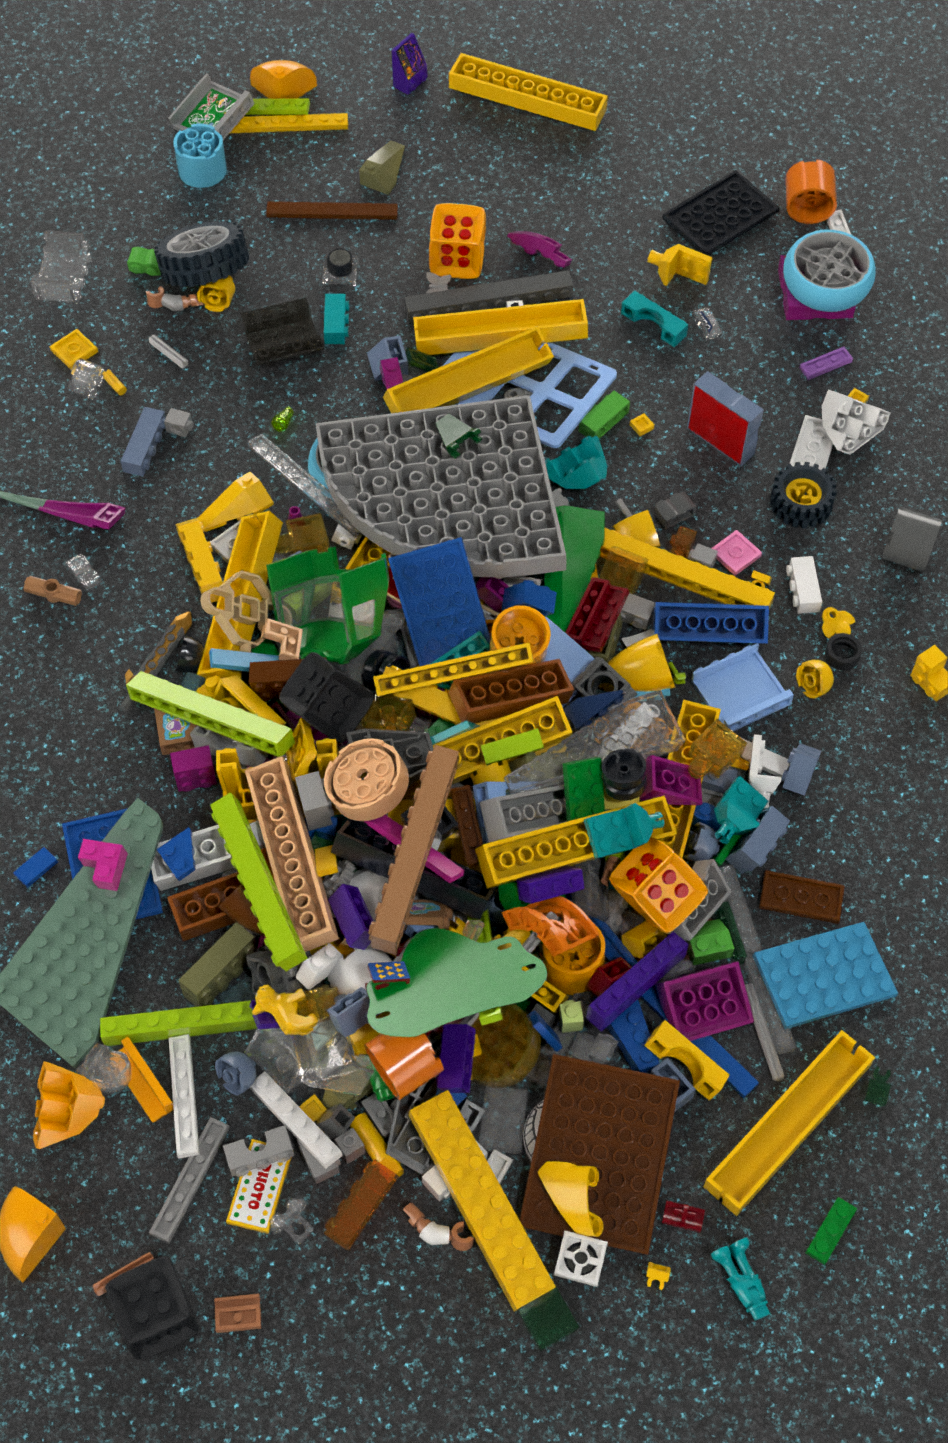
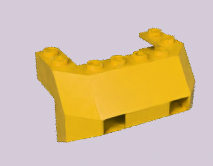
(234, 778)

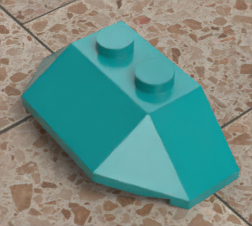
(473, 645)

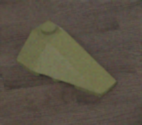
(382, 168)

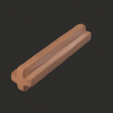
(99, 1287)

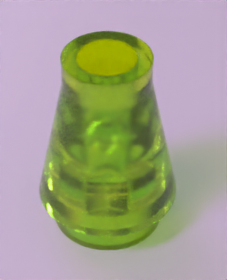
(281, 420)

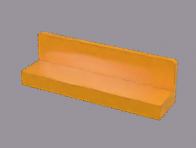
(145, 1085)

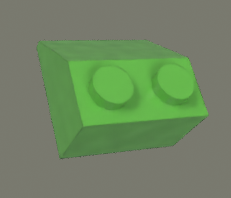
(710, 943)

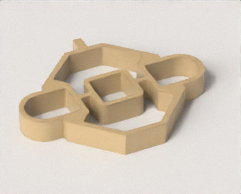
(233, 608)

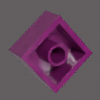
(193, 768)

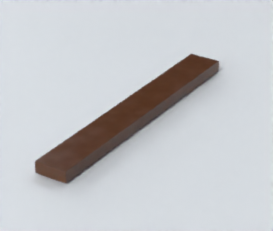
(332, 210)

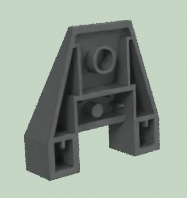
(411, 747)
(404, 1141)

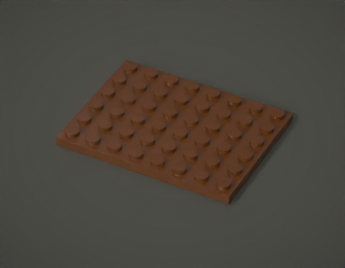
(610, 1122)

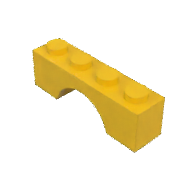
(706, 1074)

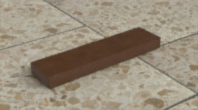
(467, 822)

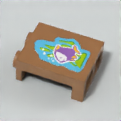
(173, 733)
(429, 913)

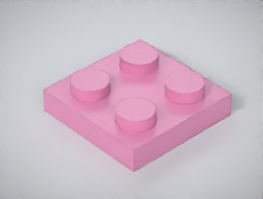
(736, 552)

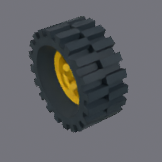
(791, 487)

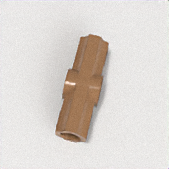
(45, 589)

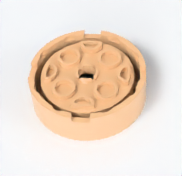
(380, 789)

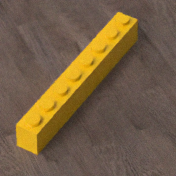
(453, 669)

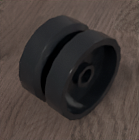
(377, 663)
(624, 774)

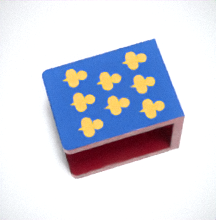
(387, 972)

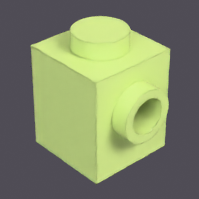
(571, 1016)

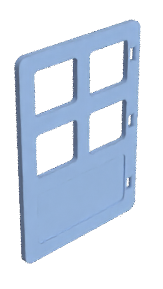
(546, 390)

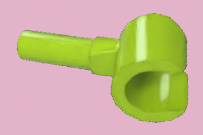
(679, 678)

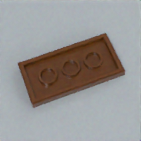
(802, 897)

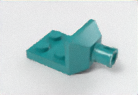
(738, 810)
(621, 830)

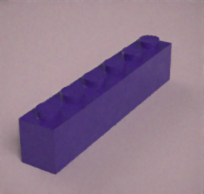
(636, 981)

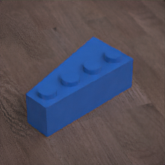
(632, 1034)

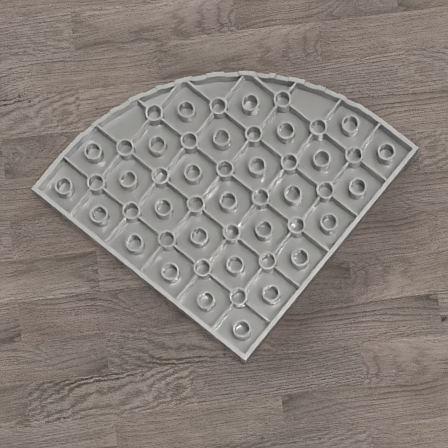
(412, 494)

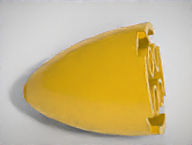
(642, 666)

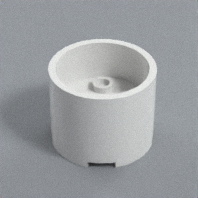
(353, 971)

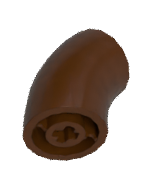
(239, 910)

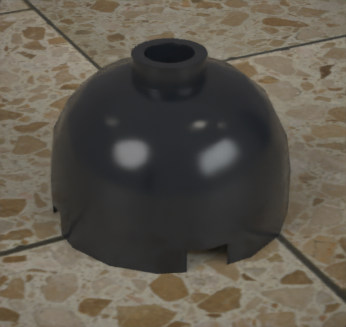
(190, 655)

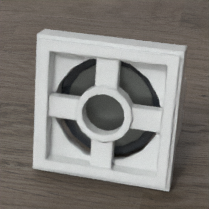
(580, 1260)

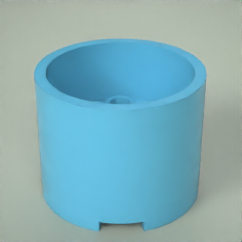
(200, 156)

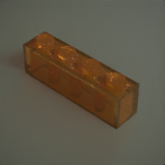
(361, 1204)

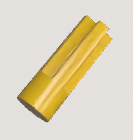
(114, 382)

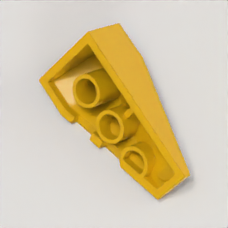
(241, 498)

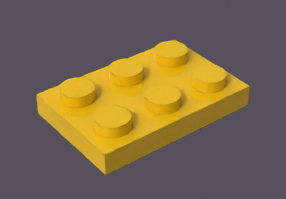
(303, 750)

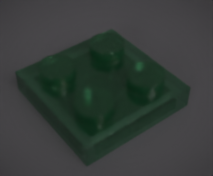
(548, 1319)

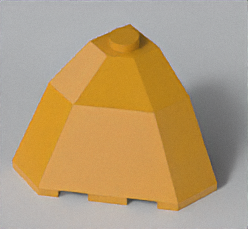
(66, 1105)

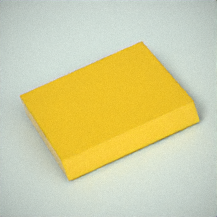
(73, 347)

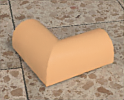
(287, 635)

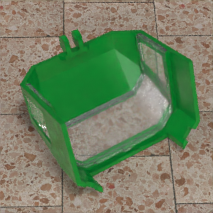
(332, 605)

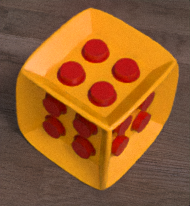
(457, 240)
(659, 885)

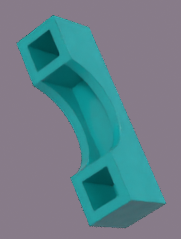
(638, 307)

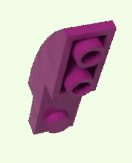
(536, 243)

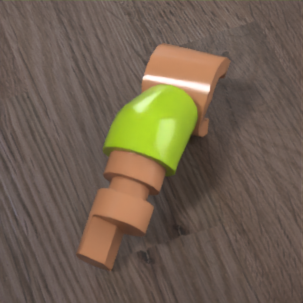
(611, 863)

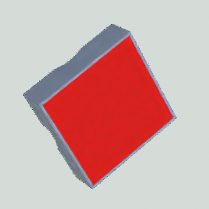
(724, 418)

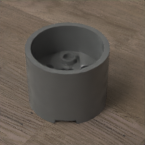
(911, 539)

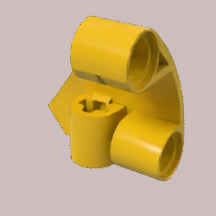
(569, 1191)

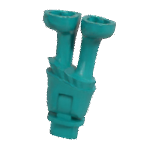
(746, 1286)

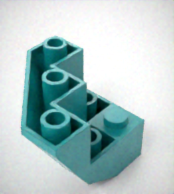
(579, 466)

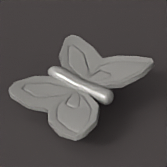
(437, 283)

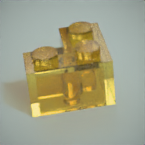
(318, 1001)

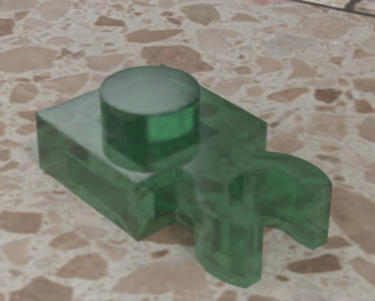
(877, 1089)

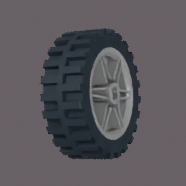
(202, 253)

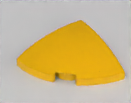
(639, 527)

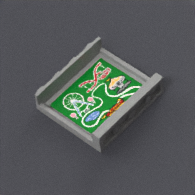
(212, 106)

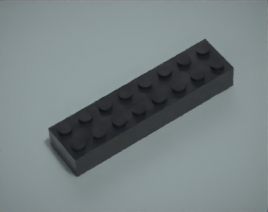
(375, 852)

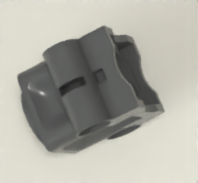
(598, 673)
(266, 972)

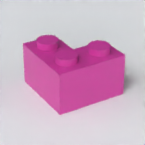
(106, 859)

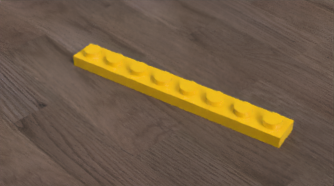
(292, 123)

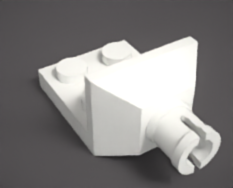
(762, 783)

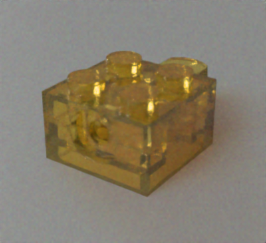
(304, 535)
(715, 751)

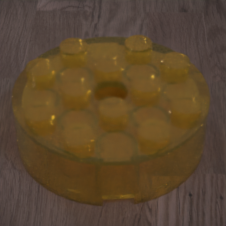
(515, 1053)

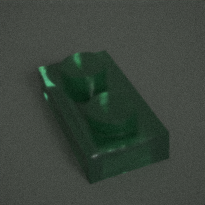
(421, 360)

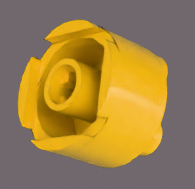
(217, 295)
(491, 773)

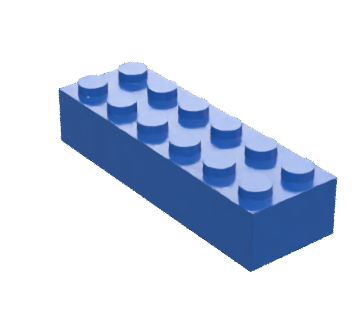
(711, 622)

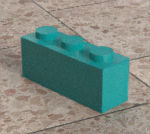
(336, 319)

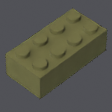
(218, 966)

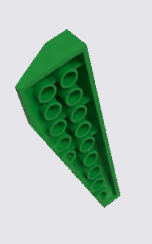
(582, 538)

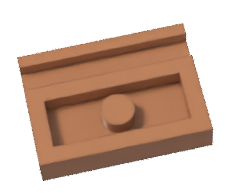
(237, 1313)

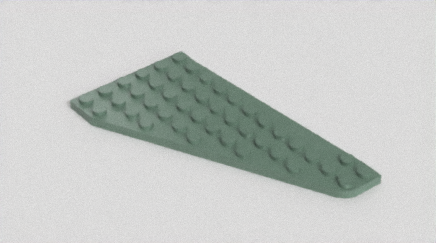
(73, 957)

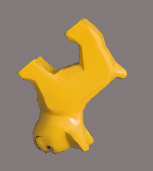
(284, 1009)

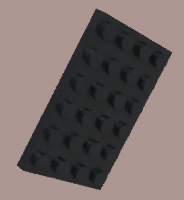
(720, 213)

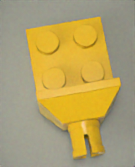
(683, 262)

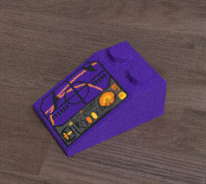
(408, 65)

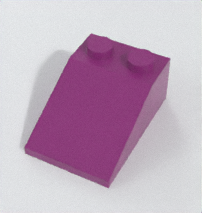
(671, 780)

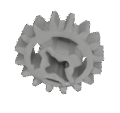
(344, 876)

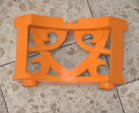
(550, 931)

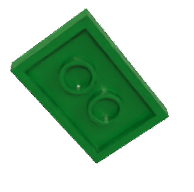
(583, 788)

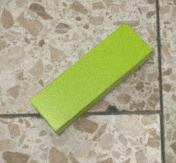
(512, 746)

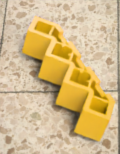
(199, 555)

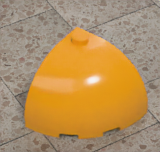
(282, 79)
(26, 1232)

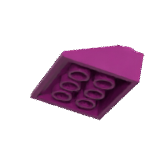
(706, 1001)

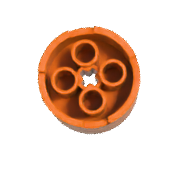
(811, 192)
(403, 1062)

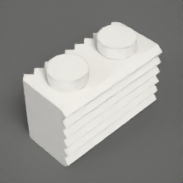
(318, 966)

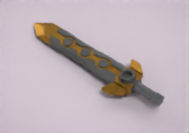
(161, 652)

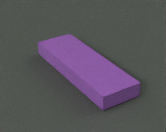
(826, 363)

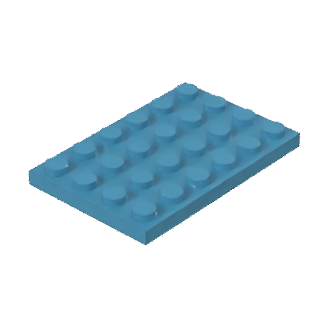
(824, 975)

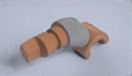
(171, 301)

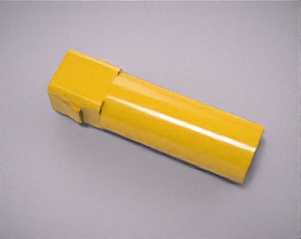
(374, 1143)

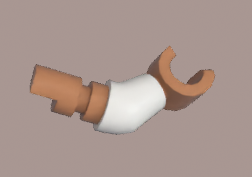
(437, 1234)

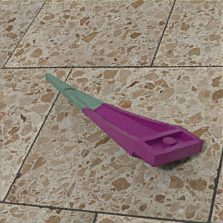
(89, 514)

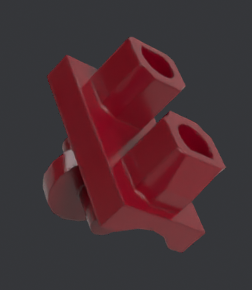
(683, 1216)

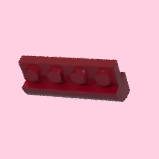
(597, 614)

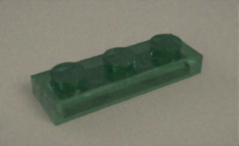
(726, 916)

